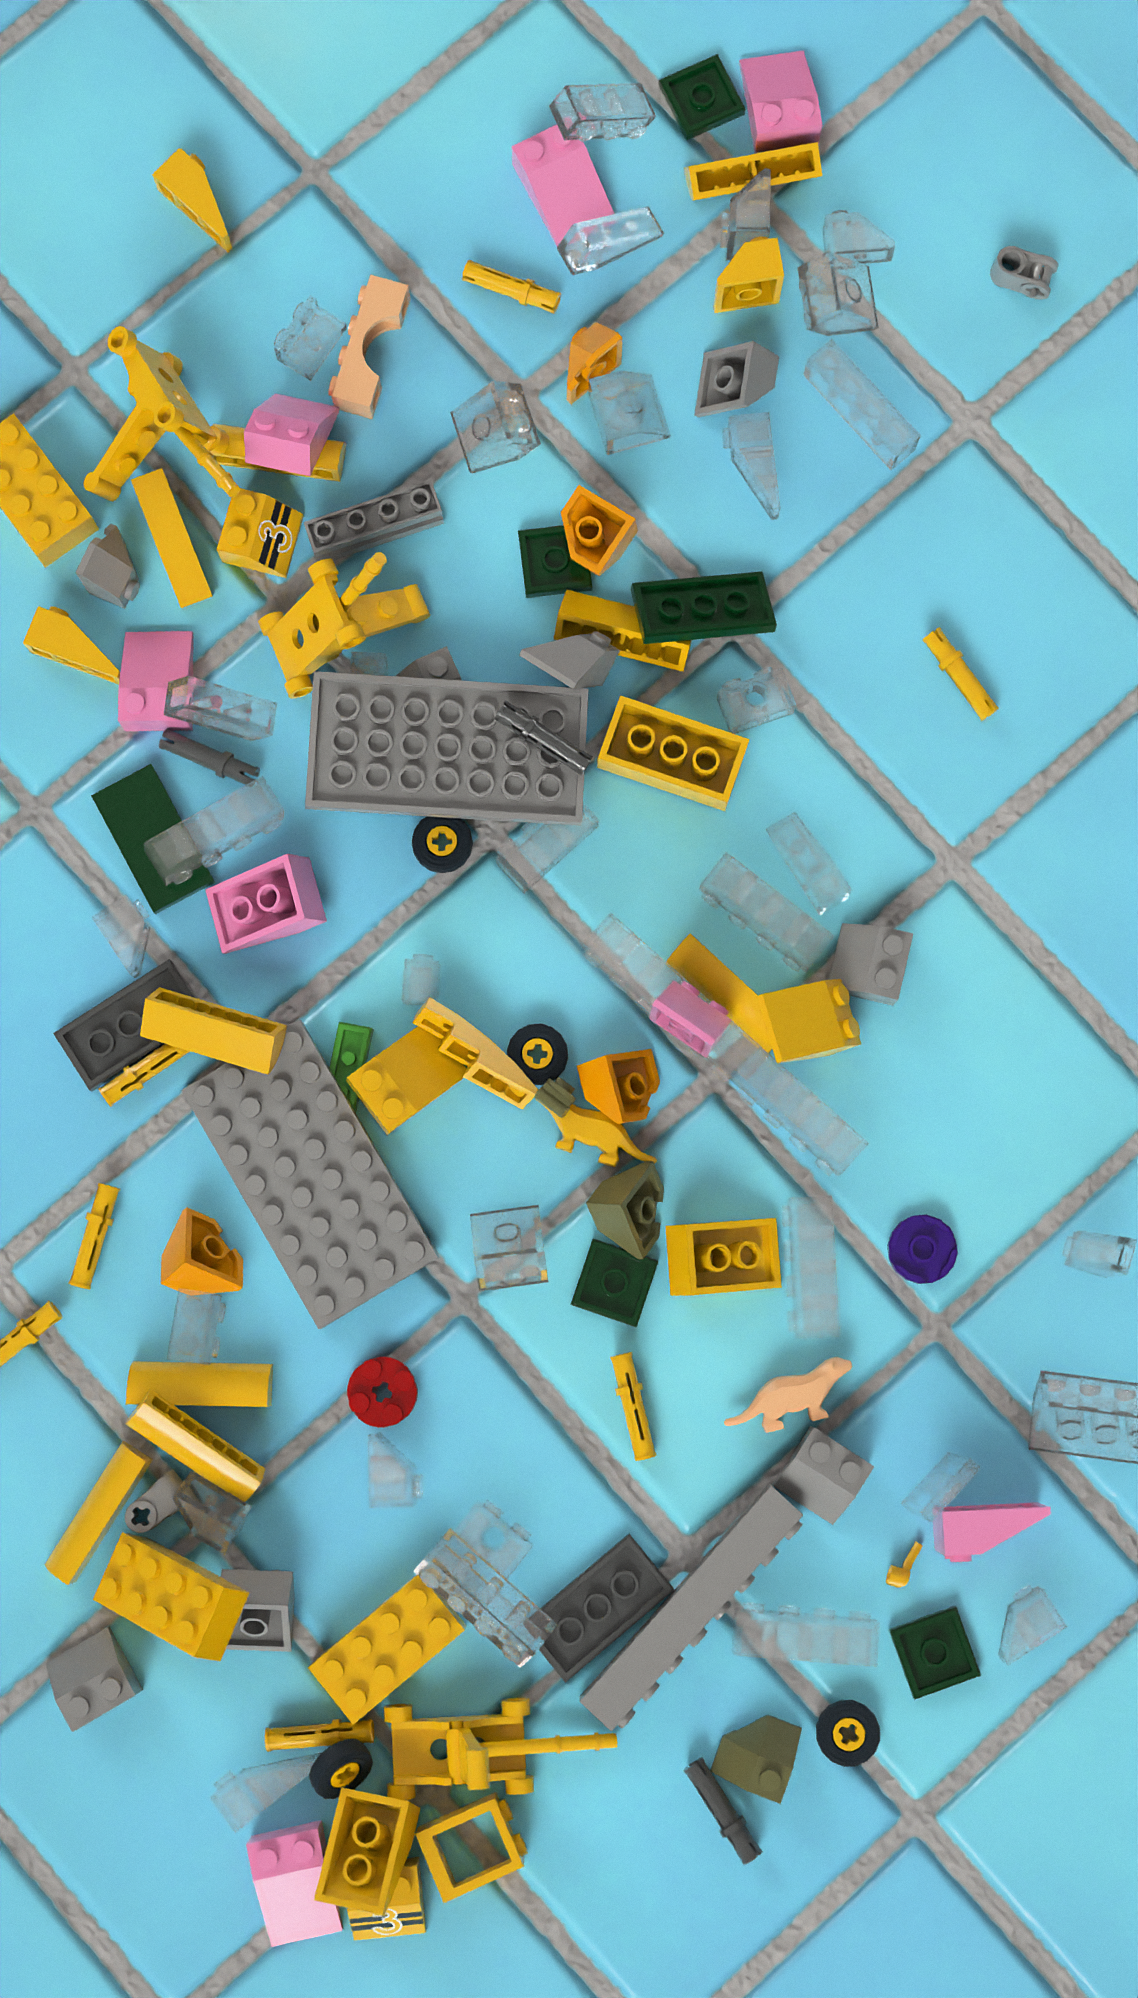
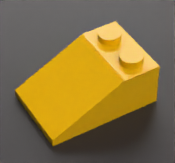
(809, 1020)
(405, 1078)
(723, 1257)
(366, 1851)

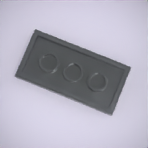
(109, 1033)
(601, 1606)

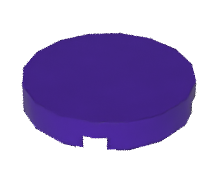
(922, 1249)

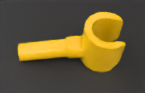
(899, 1576)

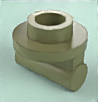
(556, 1096)

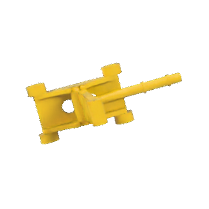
(160, 407)
(335, 622)
(467, 1760)

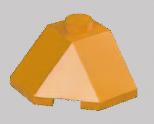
(592, 354)
(596, 530)
(620, 1084)
(199, 1257)

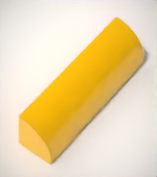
(733, 174)
(328, 466)
(619, 622)
(720, 985)
(212, 1030)
(202, 1383)
(196, 1446)
(97, 1513)

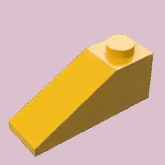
(187, 187)
(62, 641)

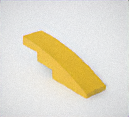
(171, 538)
(484, 1059)

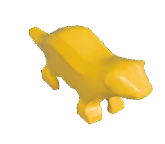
(597, 1130)

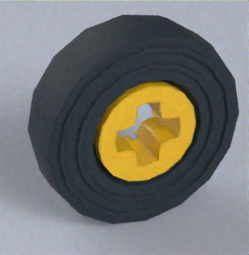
(454, 854)
(551, 1042)
(844, 1714)
(340, 1765)

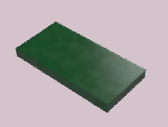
(703, 607)
(136, 812)

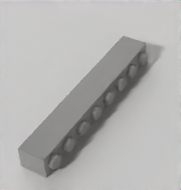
(690, 1607)

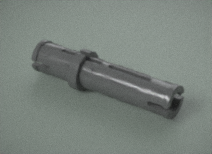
(542, 737)
(222, 763)
(730, 1822)

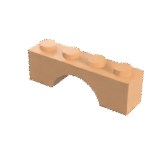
(381, 309)

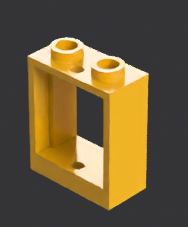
(437, 1861)

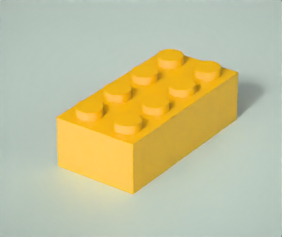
(38, 497)
(672, 753)
(171, 1597)
(386, 1648)

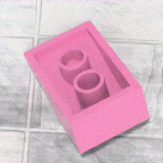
(780, 101)
(560, 181)
(288, 433)
(146, 668)
(266, 903)
(690, 1017)
(978, 1528)
(286, 1878)

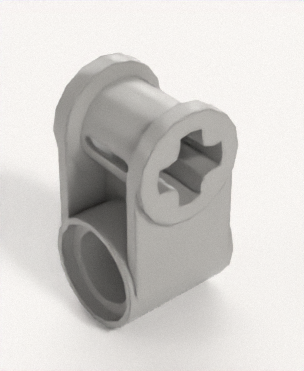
(1026, 272)
(157, 1500)

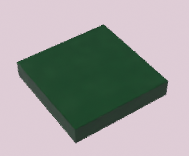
(702, 97)
(548, 563)
(614, 1283)
(934, 1652)

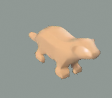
(794, 1394)

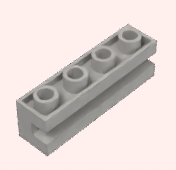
(374, 522)

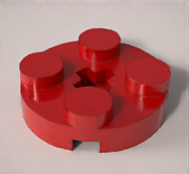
(363, 1400)

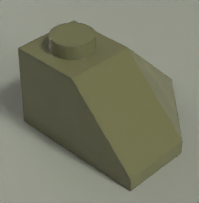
(626, 1208)
(759, 1757)

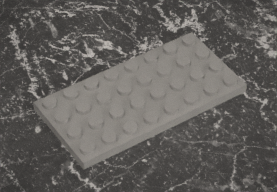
(439, 750)
(311, 1178)

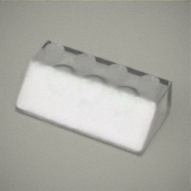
(1085, 1417)

